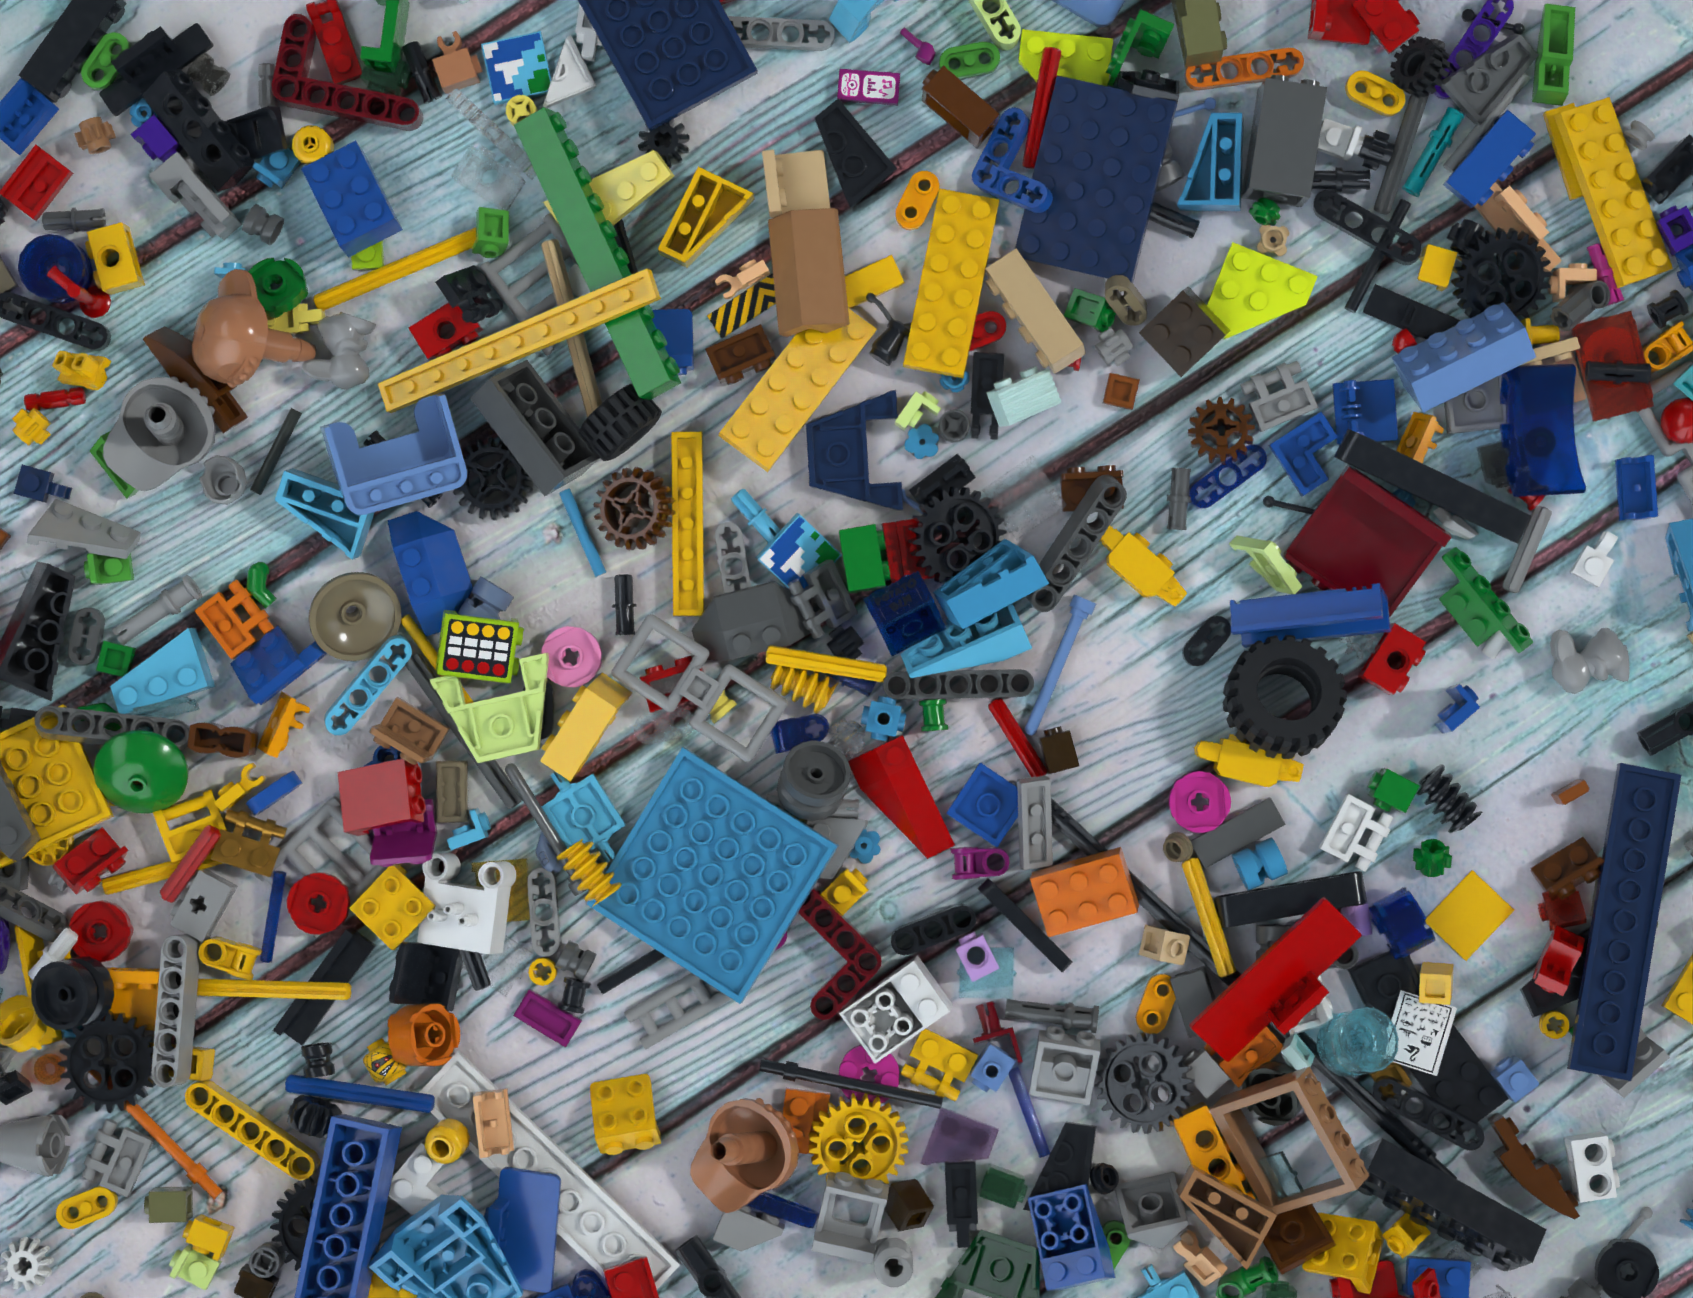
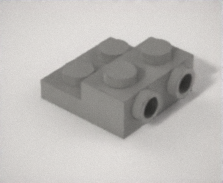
(201, 199)
(1065, 1065)

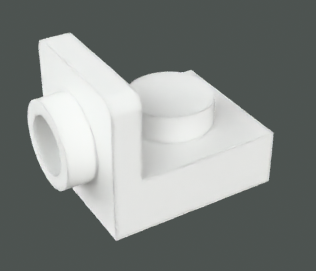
(1339, 139)

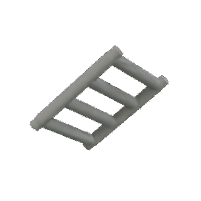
(510, 293)
(311, 830)

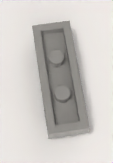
(1035, 822)

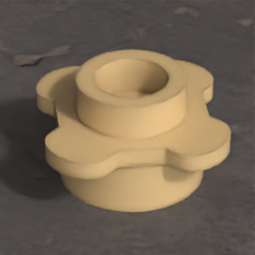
(1279, 233)

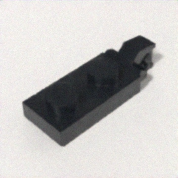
(961, 1199)

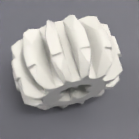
(20, 1273)

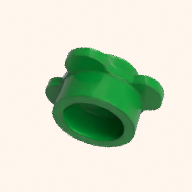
(1265, 212)

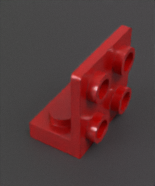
(1337, 22)

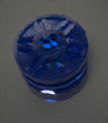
(51, 251)

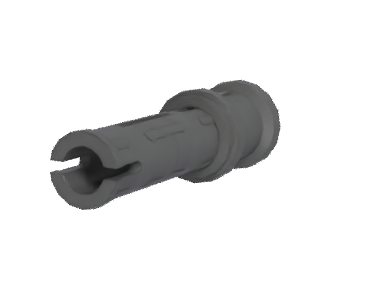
(1066, 1015)

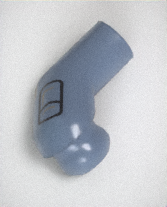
(547, 855)

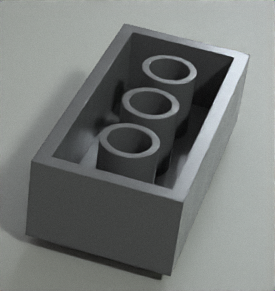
(535, 427)

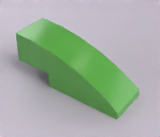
(1555, 55)

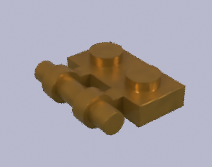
(245, 852)

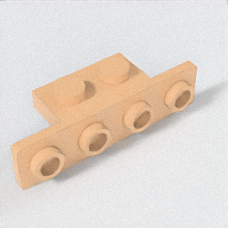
(1509, 210)

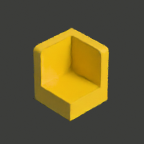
(1436, 266)
(1436, 983)

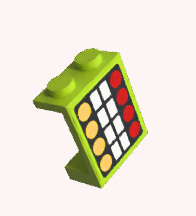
(478, 647)

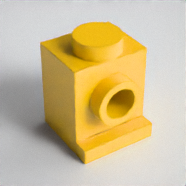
(208, 1235)

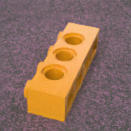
(1195, 1120)

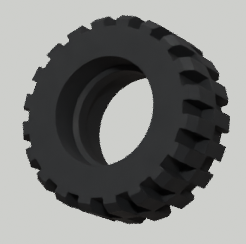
(1306, 666)

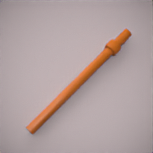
(195, 1172)

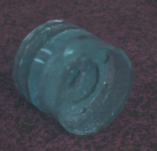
(1372, 1040)

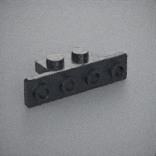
(148, 60)

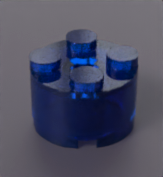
(1401, 922)

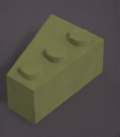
(1199, 31)

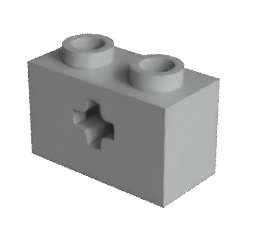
(217, 896)

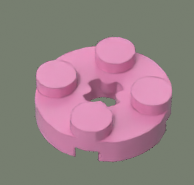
(587, 663)

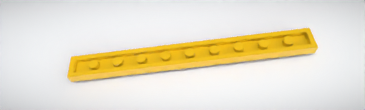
(519, 340)

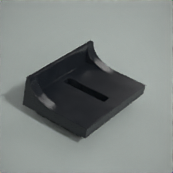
(269, 127)

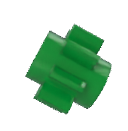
(1432, 858)

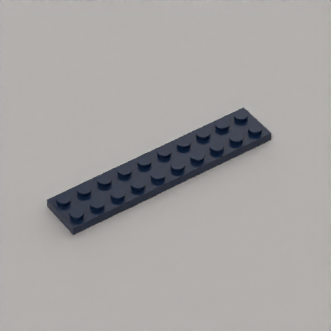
(1624, 922)

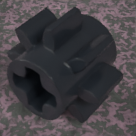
(1376, 150)
(1463, 235)
(845, 642)

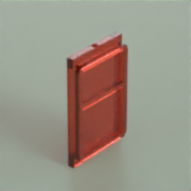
(1607, 341)

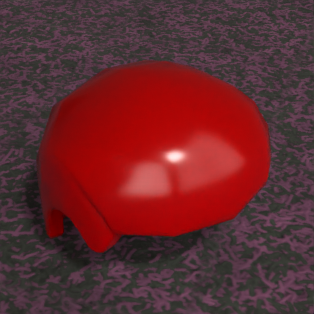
(1678, 421)

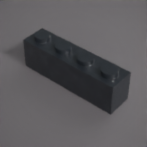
(70, 45)

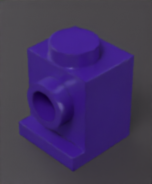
(157, 139)
(1676, 217)

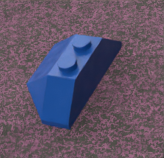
(430, 567)

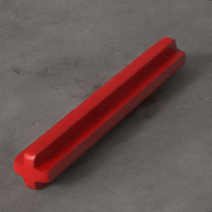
(1042, 99)

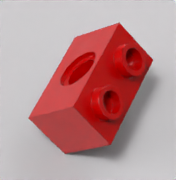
(428, 331)
(1376, 668)

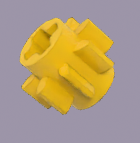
(31, 426)

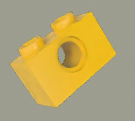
(127, 271)

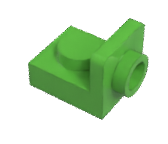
(491, 232)
(108, 569)

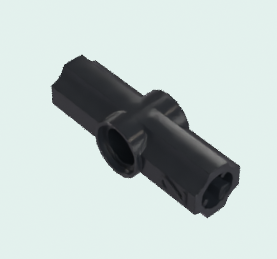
(1666, 730)
(700, 1264)

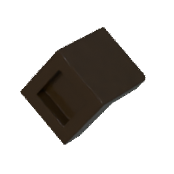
(908, 1205)
(253, 1286)

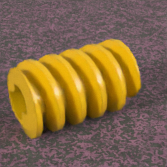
(803, 686)
(589, 871)

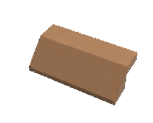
(808, 271)

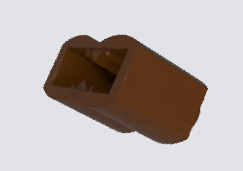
(228, 741)

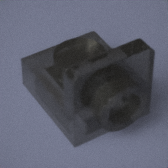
(1493, 462)

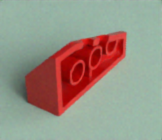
(898, 789)

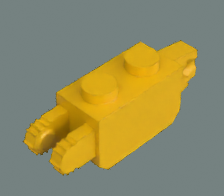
(1140, 567)
(1238, 762)

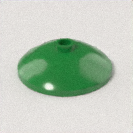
(141, 758)

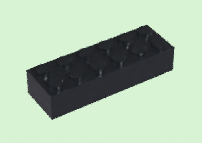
(1449, 1206)

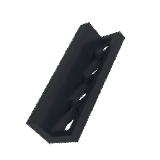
(338, 967)

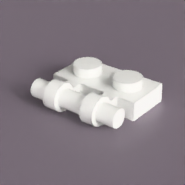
(1348, 828)

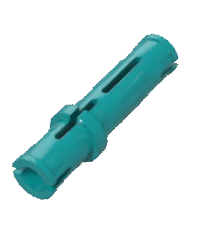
(1415, 181)

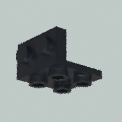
(426, 975)

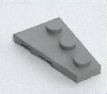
(79, 528)

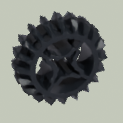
(485, 491)

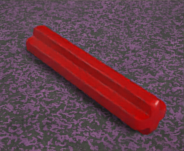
(1017, 738)
(190, 863)

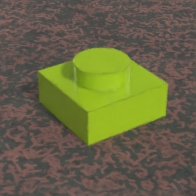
(369, 258)

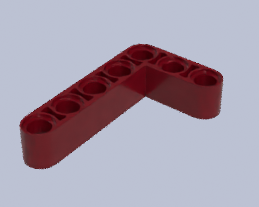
(333, 92)
(850, 954)

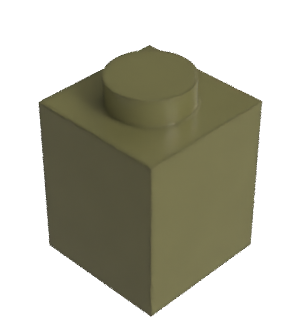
(169, 1204)

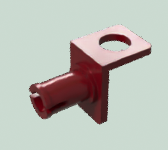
(992, 1028)

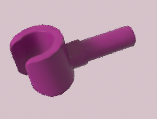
(926, 51)

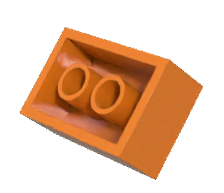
(1084, 892)

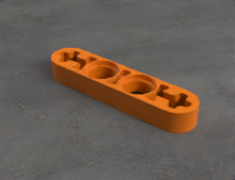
(1244, 72)

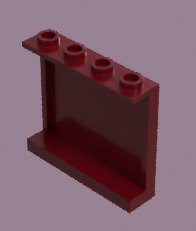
(1365, 539)

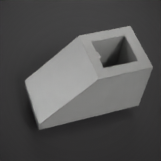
(747, 1228)

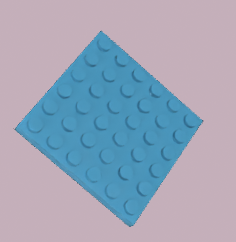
(713, 875)

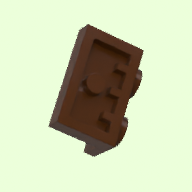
(1077, 482)
(1568, 869)

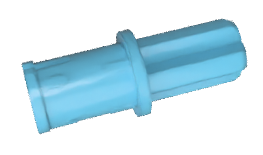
(755, 515)

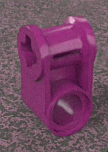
(976, 862)

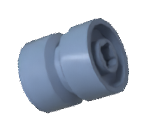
(487, 600)

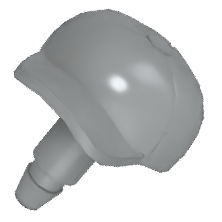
(159, 432)

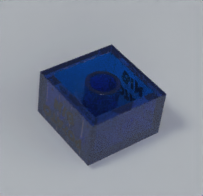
(904, 613)

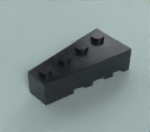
(36, 630)

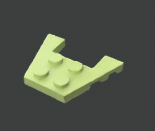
(503, 723)

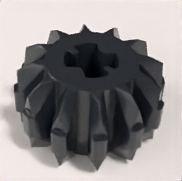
(666, 131)
(312, 1115)

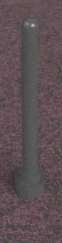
(541, 819)

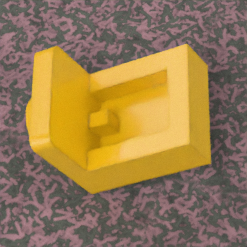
(1405, 1235)

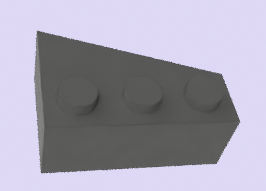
(16, 827)

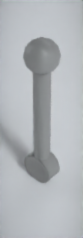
(1646, 1213)

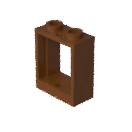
(959, 106)

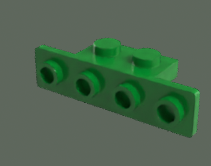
(1477, 606)

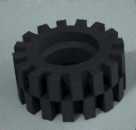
(1428, 76)

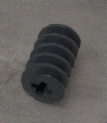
(1447, 799)

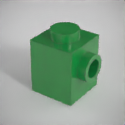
(1391, 790)

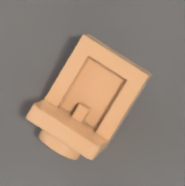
(1572, 275)

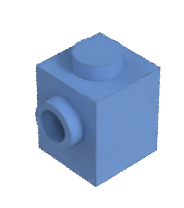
(991, 1067)
(1514, 1078)

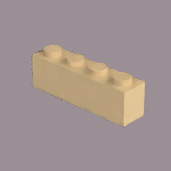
(1035, 311)

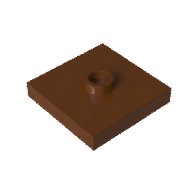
(1297, 1238)

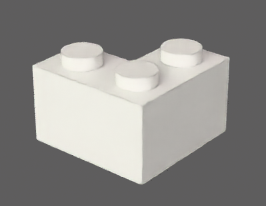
(412, 1183)

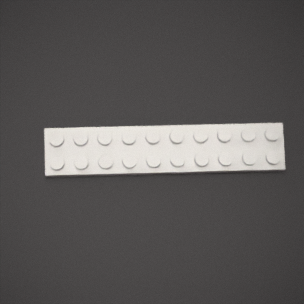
(587, 1214)

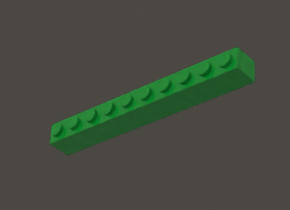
(595, 248)

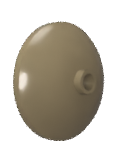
(358, 633)

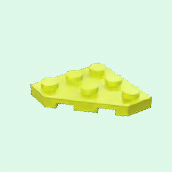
(1080, 59)
(1257, 289)

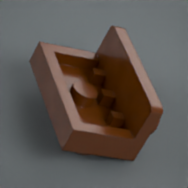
(741, 354)

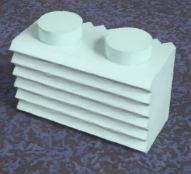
(1024, 396)

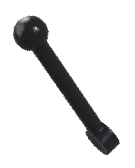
(1468, 15)
(1269, 502)

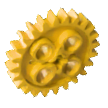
(836, 1128)

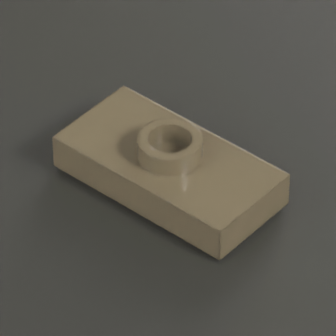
(452, 791)

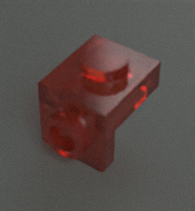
(1562, 912)

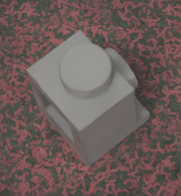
(168, 174)

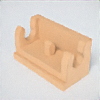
(493, 1122)

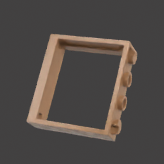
(1322, 1116)

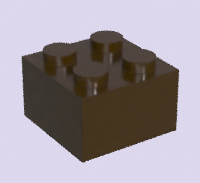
(1184, 331)

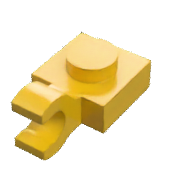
(233, 793)

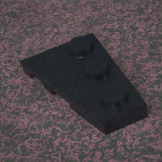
(853, 153)
(1069, 1160)

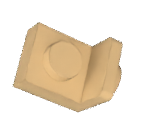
(1164, 945)

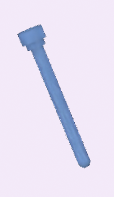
(1080, 610)

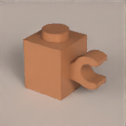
(456, 66)

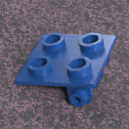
(1366, 409)

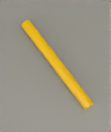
(425, 646)

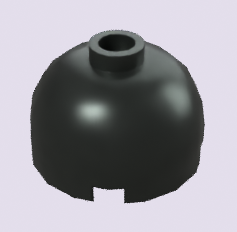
(1277, 1109)

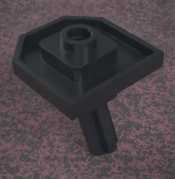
(1148, 84)

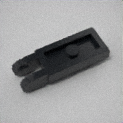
(986, 371)

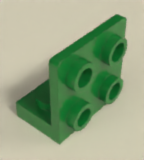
(1145, 34)

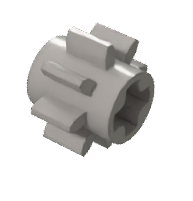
(1114, 346)

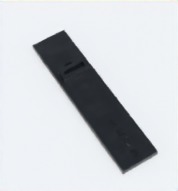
(1407, 313)

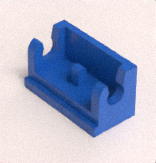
(1636, 488)

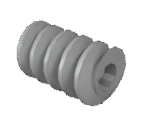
(893, 1275)

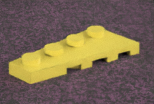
(628, 185)

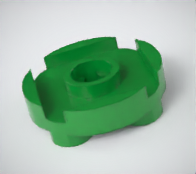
(288, 295)

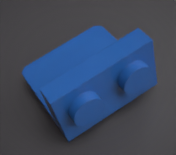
(678, 331)

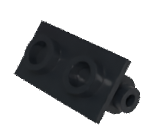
(950, 474)

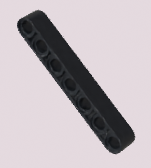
(1432, 486)

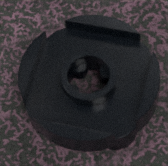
(1642, 1261)

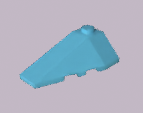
(982, 643)

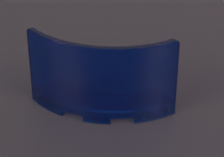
(1540, 430)

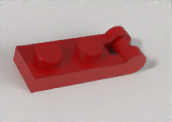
(335, 42)

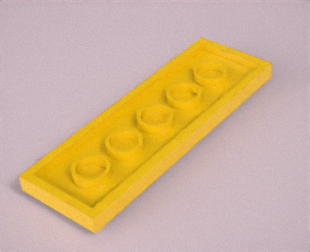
(1613, 192)
(951, 283)
(794, 390)

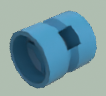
(1259, 864)

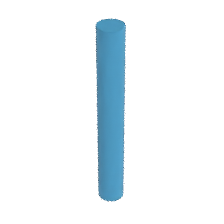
(582, 532)

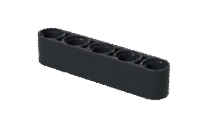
(1289, 899)

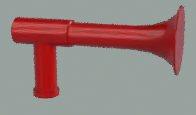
(92, 301)

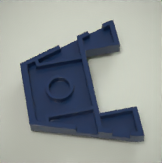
(841, 457)

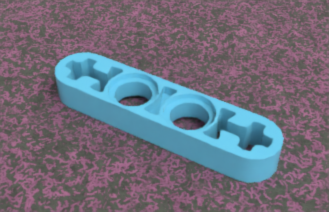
(371, 687)

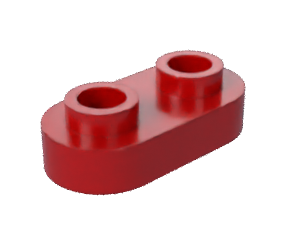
(983, 338)

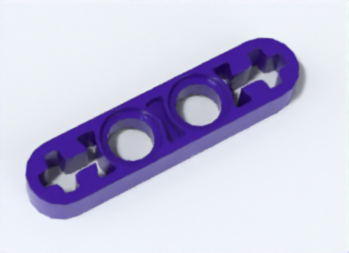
(1470, 44)

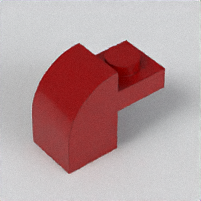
(1558, 961)

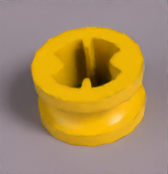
(540, 979)
(1564, 1028)

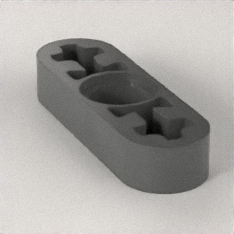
(48, 915)

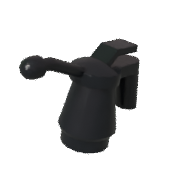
(888, 344)

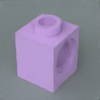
(979, 969)

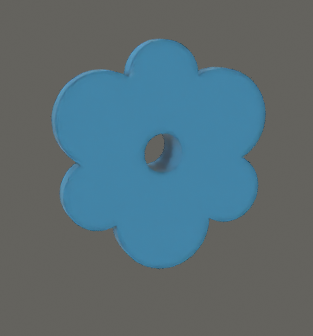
(924, 433)
(866, 854)

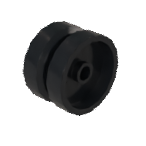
(72, 993)

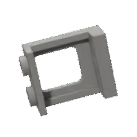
(845, 1237)

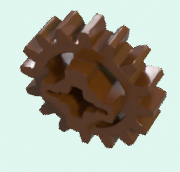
(1233, 431)

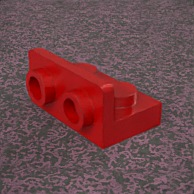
(89, 861)

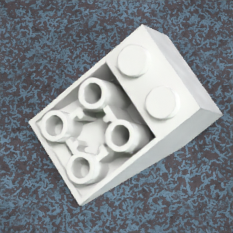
(896, 1009)

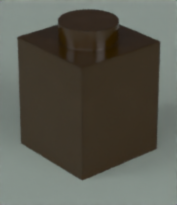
(1058, 750)

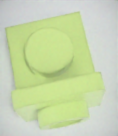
(911, 414)
(194, 1267)

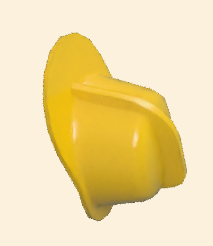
(20, 1024)

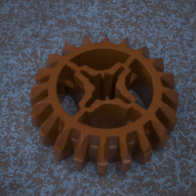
(622, 529)

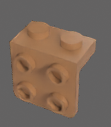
(410, 732)

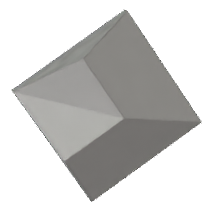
(1152, 1209)

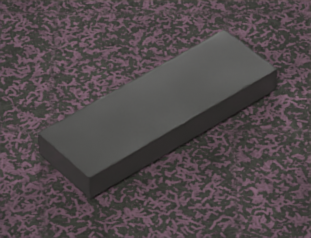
(1237, 833)

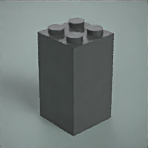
(1284, 141)

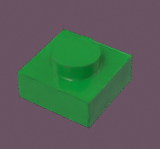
(115, 658)

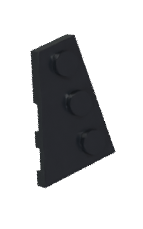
(1540, 1001)

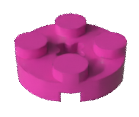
(1211, 814)
(857, 1059)

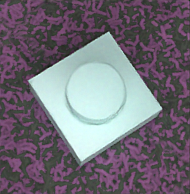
(1297, 1053)

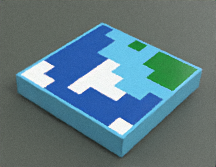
(517, 67)
(796, 551)

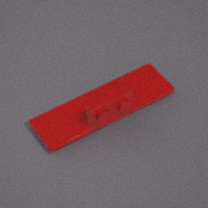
(1279, 983)

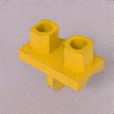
(81, 369)

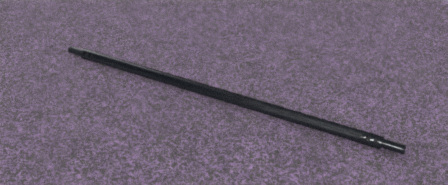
(1200, 948)

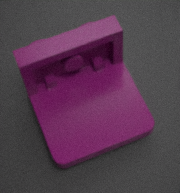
(405, 841)

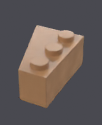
(1229, 1213)

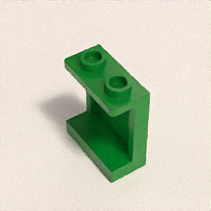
(393, 38)

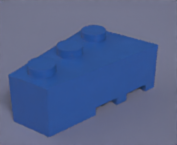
(1490, 160)

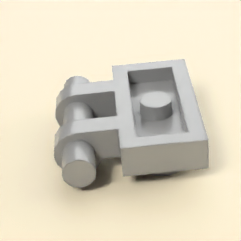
(1282, 405)
(126, 1160)

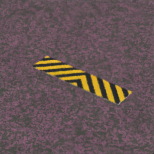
(744, 307)

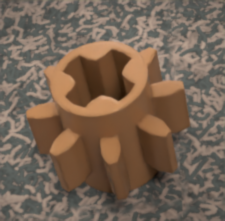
(95, 135)

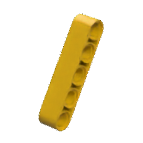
(237, 1129)

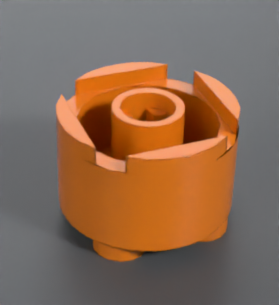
(423, 1035)

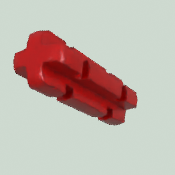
(55, 399)

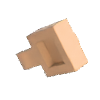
(750, 273)
(1199, 1262)

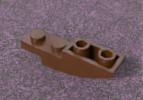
(176, 357)
(1536, 1177)

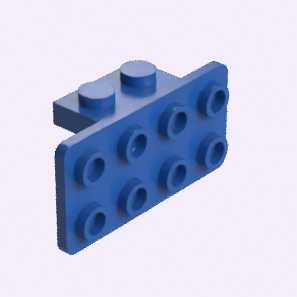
(526, 1225)

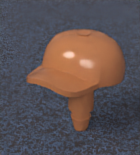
(235, 334)
(744, 1154)

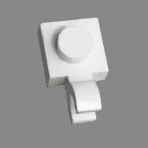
(1593, 563)

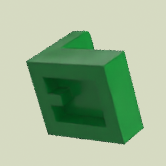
(1090, 310)

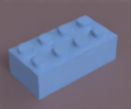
(1463, 356)

